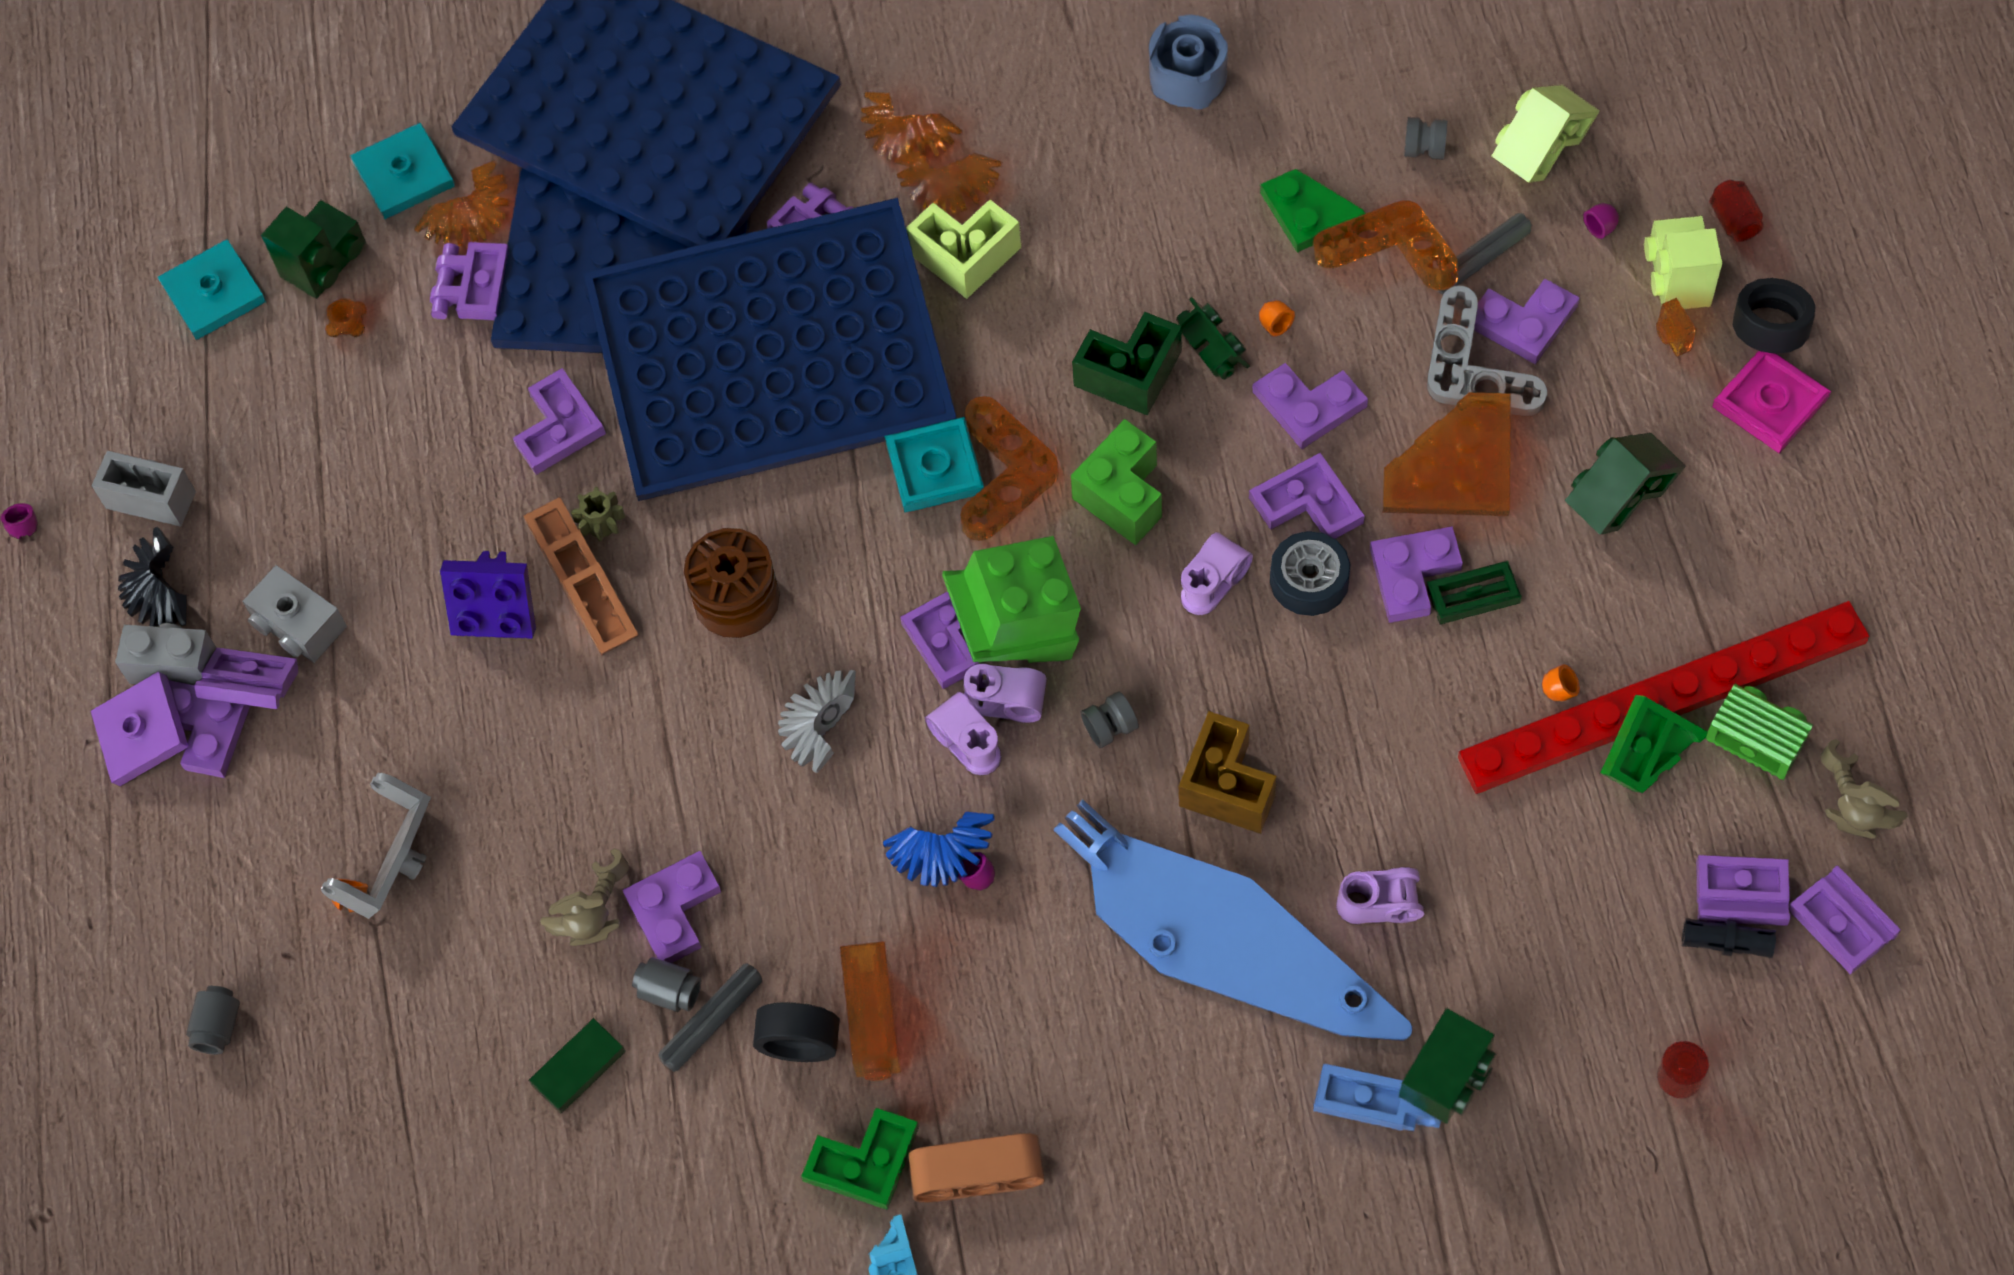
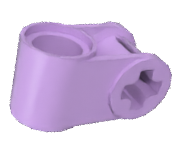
(1213, 574)
(1008, 693)
(965, 734)
(1389, 894)

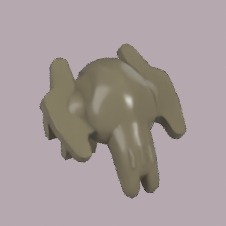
(1860, 805)
(586, 916)

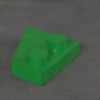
(1305, 207)
(1648, 744)

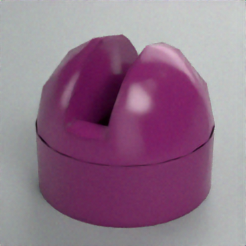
(1601, 220)
(11, 517)
(978, 876)

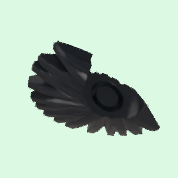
(147, 589)

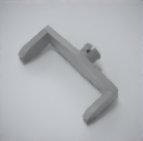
(399, 857)

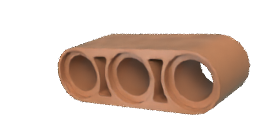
(976, 1167)

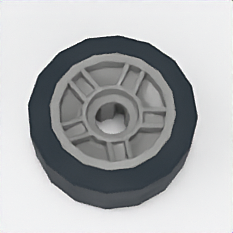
(1307, 554)

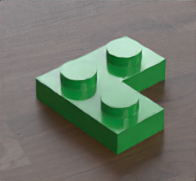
(866, 1172)

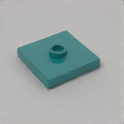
(402, 170)
(211, 289)
(934, 464)

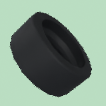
(1771, 336)
(796, 1032)

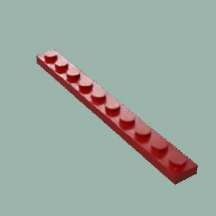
(1677, 689)

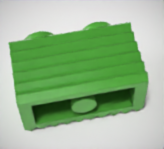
(1759, 730)

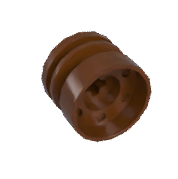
(735, 602)

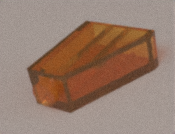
(871, 1010)

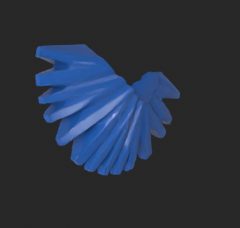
(939, 854)

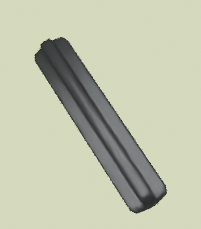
(1491, 246)
(710, 1017)

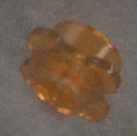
(344, 309)

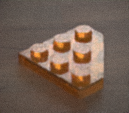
(1456, 463)

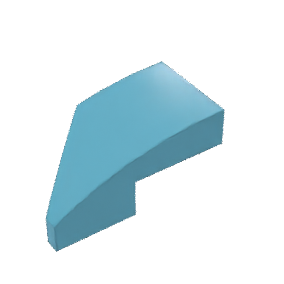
(893, 1253)

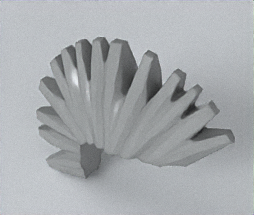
(813, 717)

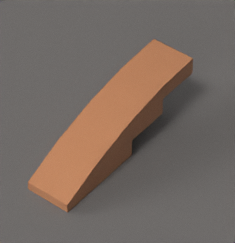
(580, 576)

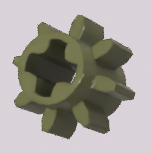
(598, 514)

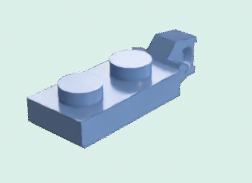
(1367, 1099)

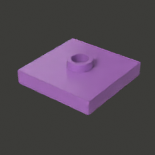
(139, 728)

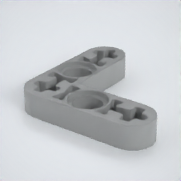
(1468, 376)

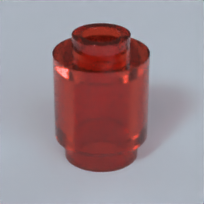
(1737, 210)
(1682, 1069)

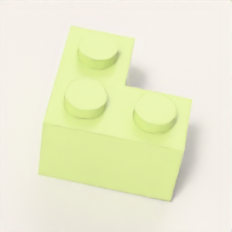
(1542, 127)
(967, 252)
(1684, 261)

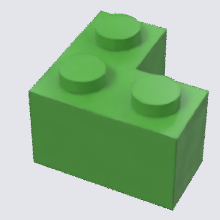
(1114, 485)

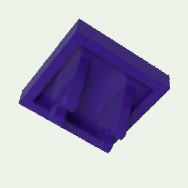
(488, 597)

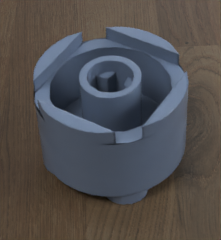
(1188, 62)

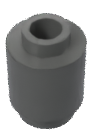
(666, 985)
(212, 1020)

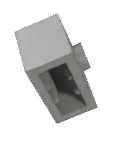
(143, 488)
(293, 614)
(165, 649)

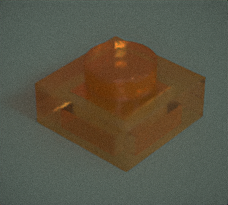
(1675, 327)

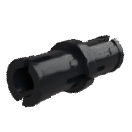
(1728, 938)

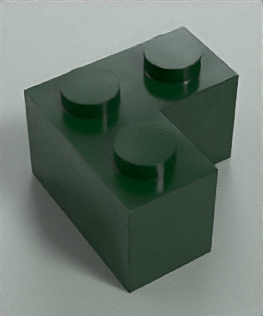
(313, 247)
(1131, 371)
(1621, 478)
(1449, 1067)

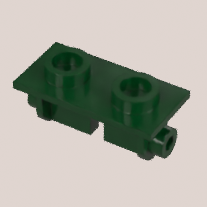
(1223, 350)

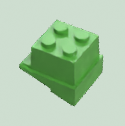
(1016, 603)

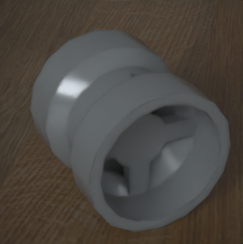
(1425, 138)
(1109, 719)

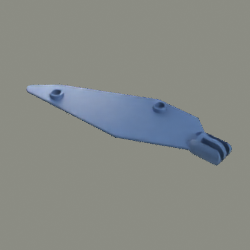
(1223, 933)

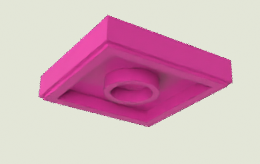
(1771, 399)

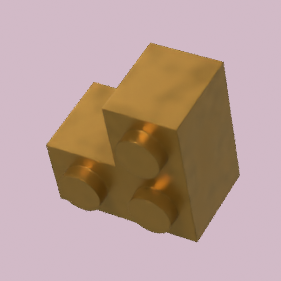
(1219, 783)

